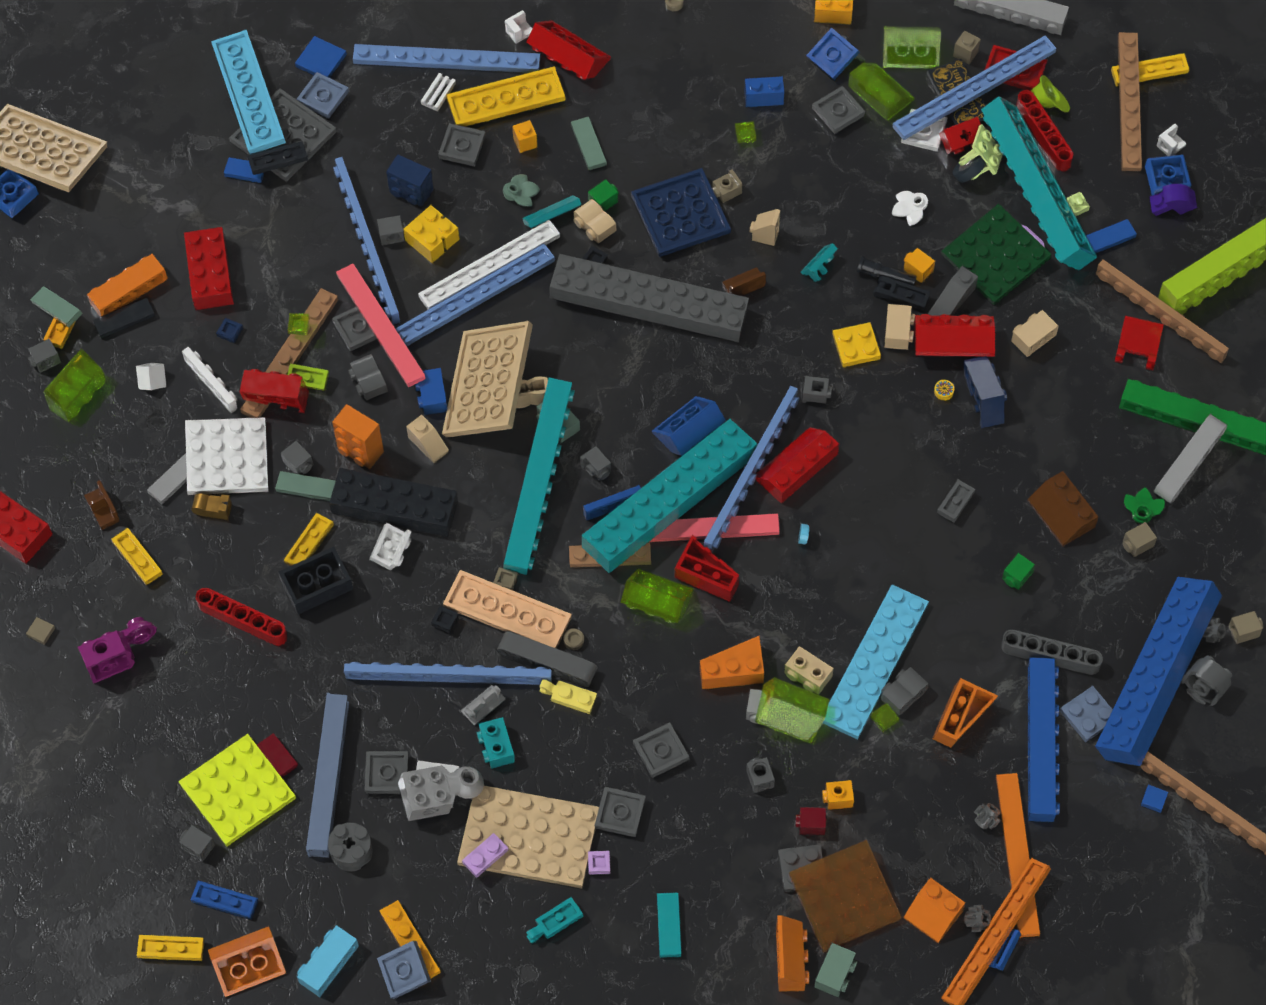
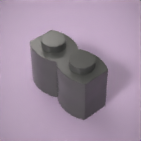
(368, 377)
(904, 690)

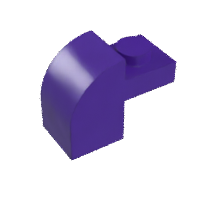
(1175, 197)

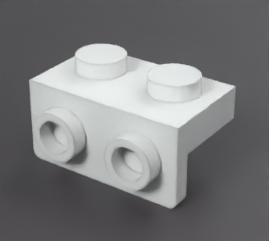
(390, 546)

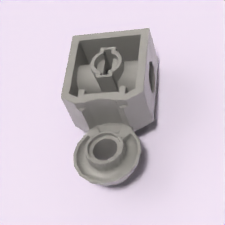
(433, 790)

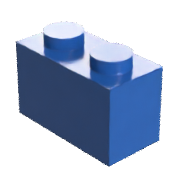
(764, 91)
(432, 392)

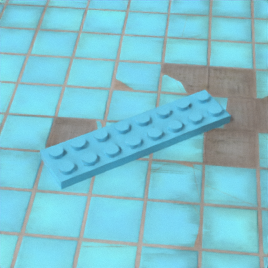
(248, 92)
(874, 661)

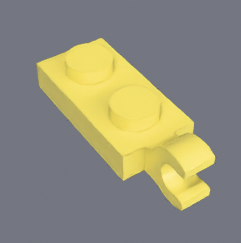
(569, 695)

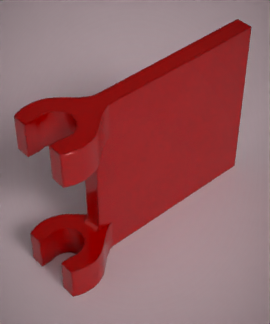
(1139, 338)

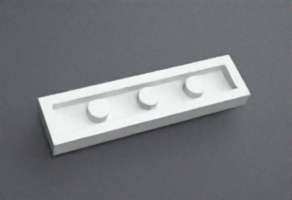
(206, 375)

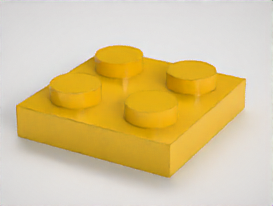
(856, 344)

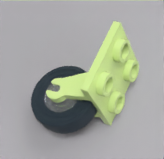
(981, 158)

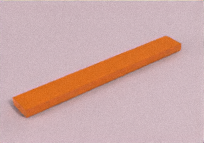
(1016, 845)
(996, 933)

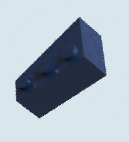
(986, 390)

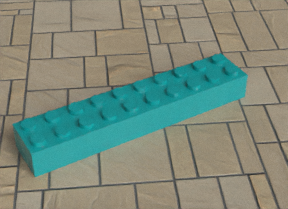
(1038, 184)
(668, 496)

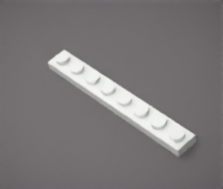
(488, 264)

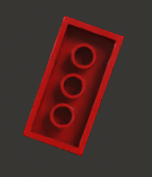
(208, 268)
(21, 530)

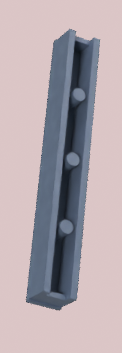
(327, 775)

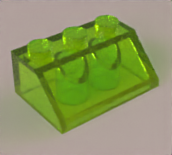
(911, 47)
(879, 89)
(74, 386)
(656, 596)
(791, 709)

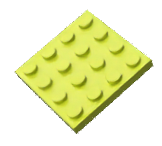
(237, 790)

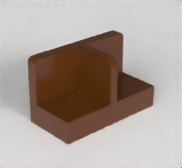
(102, 507)

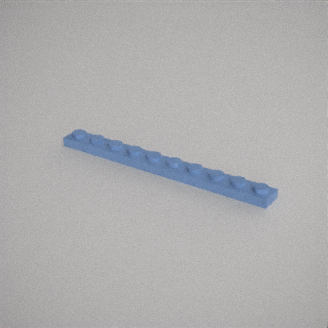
(446, 58)
(974, 87)
(368, 246)
(475, 294)
(749, 473)
(443, 673)

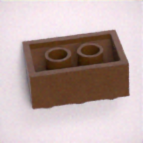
(1063, 509)

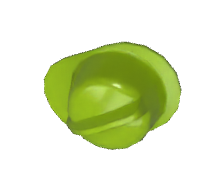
(1049, 95)

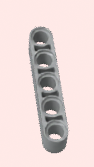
(1190, 458)

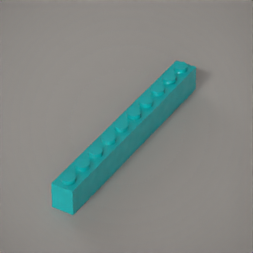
(537, 476)

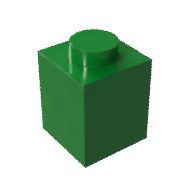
(604, 194)
(1018, 571)

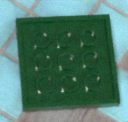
(997, 252)

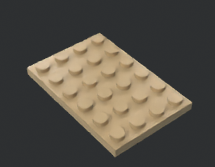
(45, 148)
(487, 379)
(543, 835)

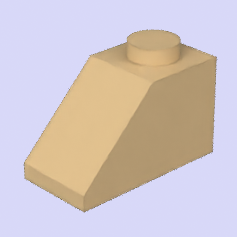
(766, 227)
(427, 438)

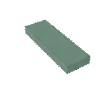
(588, 143)
(56, 306)
(305, 486)

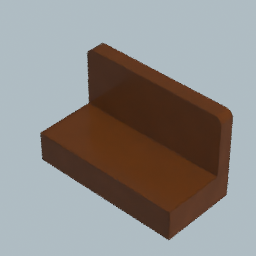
(745, 282)

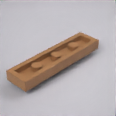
(581, 558)

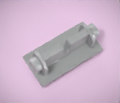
(483, 704)

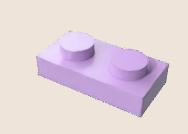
(485, 855)

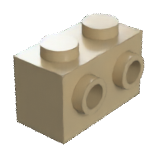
(898, 326)
(1034, 333)
(808, 670)

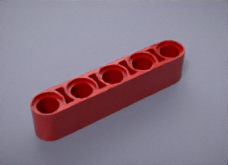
(1056, 152)
(236, 609)

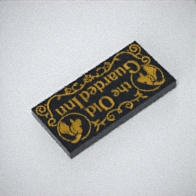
(948, 77)

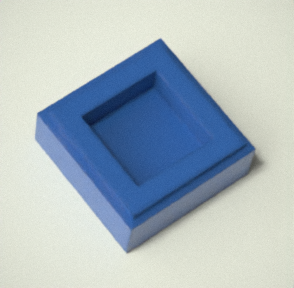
(1154, 798)

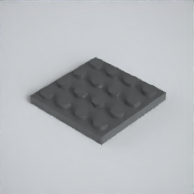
(297, 125)

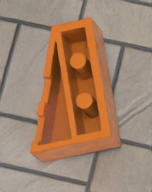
(734, 666)
(962, 711)

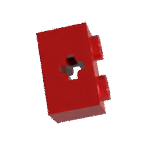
(951, 136)

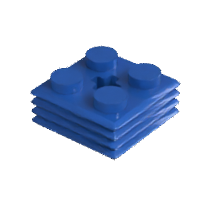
(1159, 167)
(21, 192)

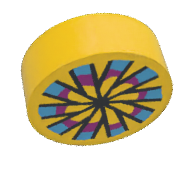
(944, 390)

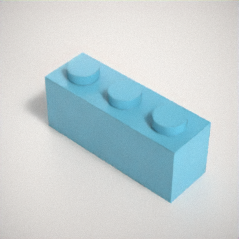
(327, 960)

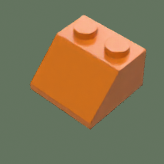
(934, 910)

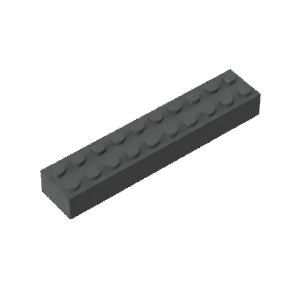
(648, 297)

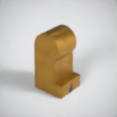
(212, 506)

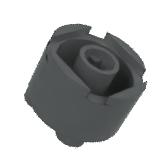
(1207, 681)
(345, 836)

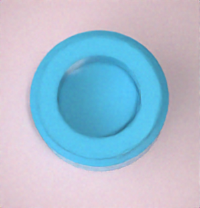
(803, 534)

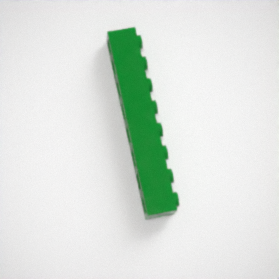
(1191, 413)

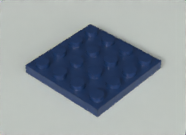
(680, 212)

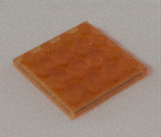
(844, 895)

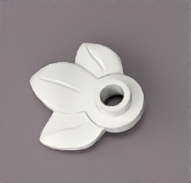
(908, 207)

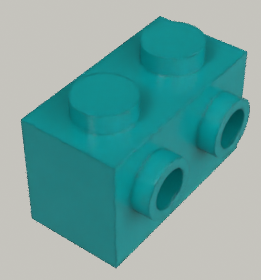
(496, 743)

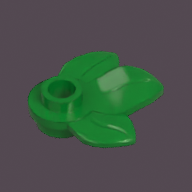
(1143, 504)

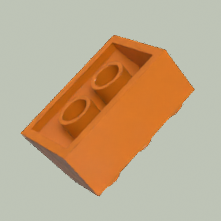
(791, 954)
(246, 961)

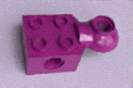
(112, 650)

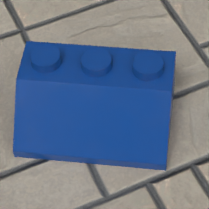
(689, 425)

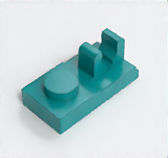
(816, 264)

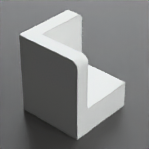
(517, 27)
(1170, 142)
(151, 376)

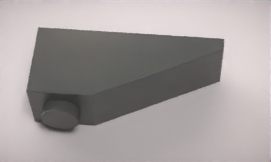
(955, 293)

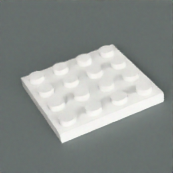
(226, 456)

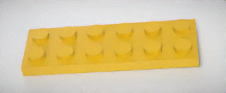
(505, 97)

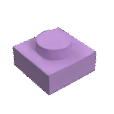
(599, 862)

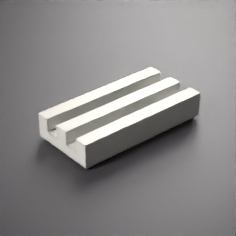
(445, 80)

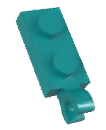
(555, 920)

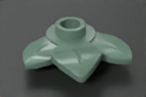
(521, 189)

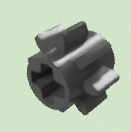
(1214, 630)
(987, 816)
(977, 918)

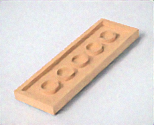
(506, 609)

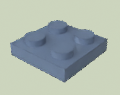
(323, 95)
(1087, 713)
(403, 969)

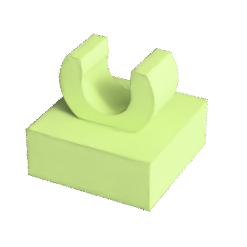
(1078, 203)

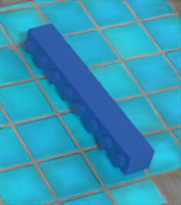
(1041, 740)

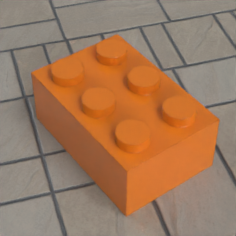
(358, 437)

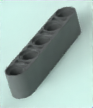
(1062, 651)
(541, 655)

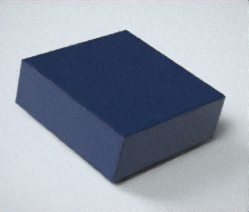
(229, 330)

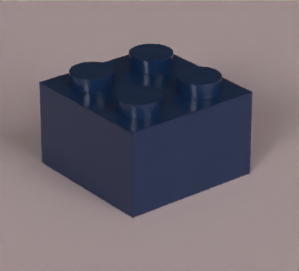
(409, 180)

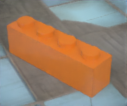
(127, 286)

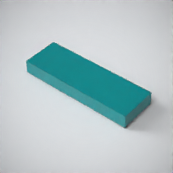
(551, 211)
(669, 925)

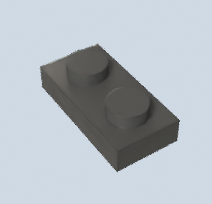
(956, 501)

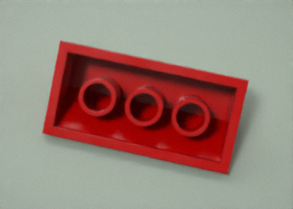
(567, 49)
(954, 335)
(797, 463)

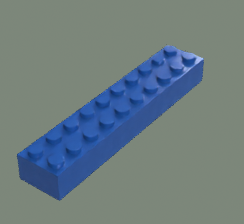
(1158, 671)

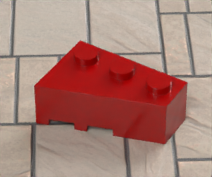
(275, 388)
(705, 571)

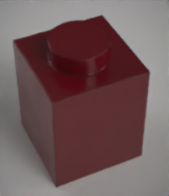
(811, 821)

